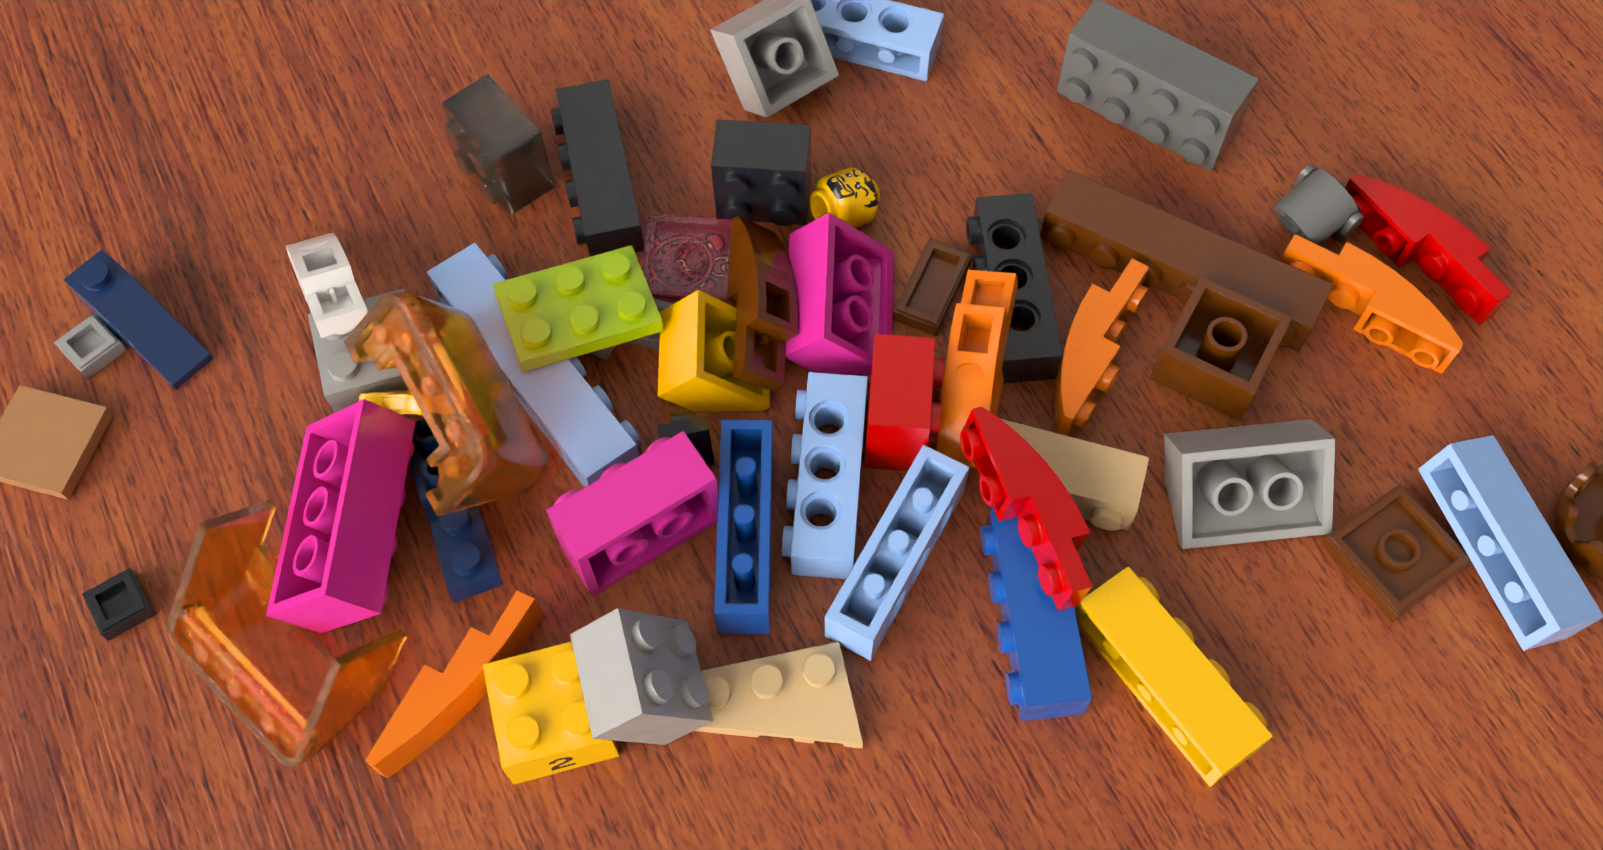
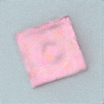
(686, 256)

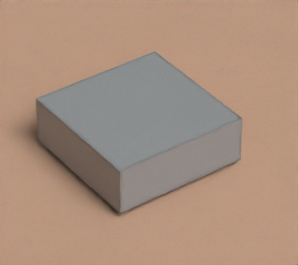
(90, 346)

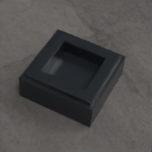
(119, 604)

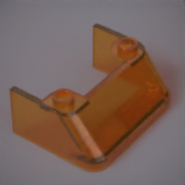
(264, 668)

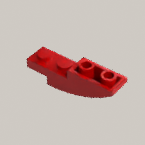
(1444, 248)
(1024, 486)

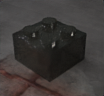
(498, 145)

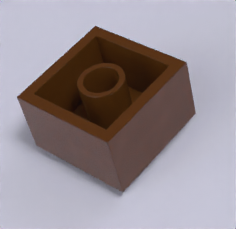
(1220, 348)

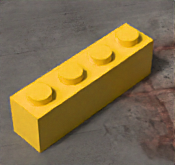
(1171, 675)

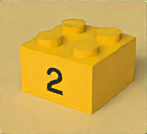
(541, 715)

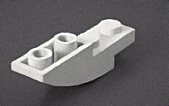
(327, 284)

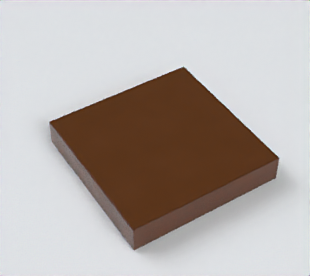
(1396, 552)

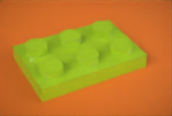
(577, 308)

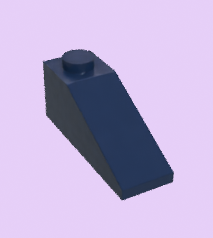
(137, 319)

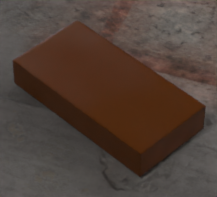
(932, 287)

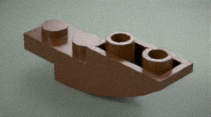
(766, 303)

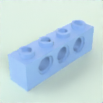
(882, 34)
(830, 548)
(896, 552)

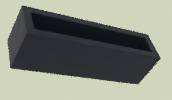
(598, 168)

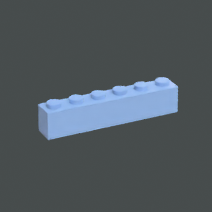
(554, 396)

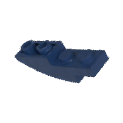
(460, 536)

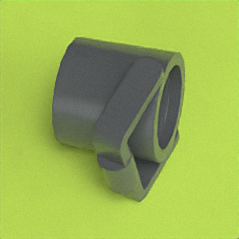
(1318, 208)

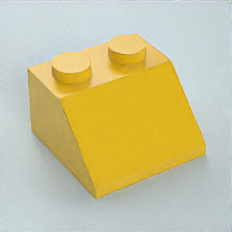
(699, 357)

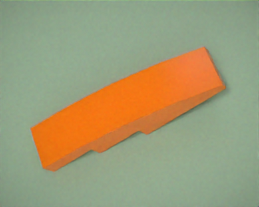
(443, 699)

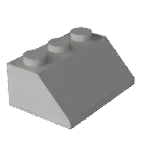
(1250, 483)

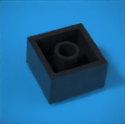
(762, 171)

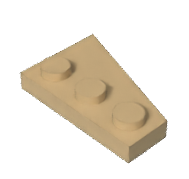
(785, 696)

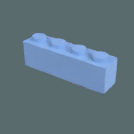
(1509, 542)

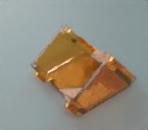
(480, 425)

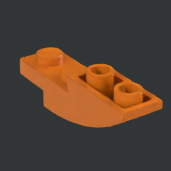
(1388, 304)
(1093, 349)
(975, 355)

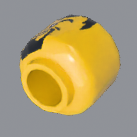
(847, 195)

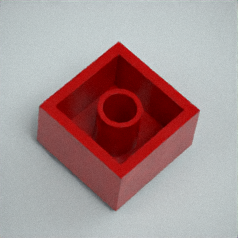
(903, 401)

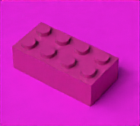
(343, 518)

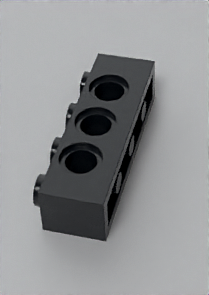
(1014, 224)

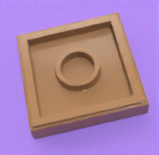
(49, 440)

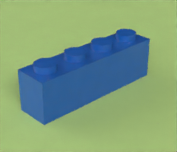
(744, 528)
(1042, 642)

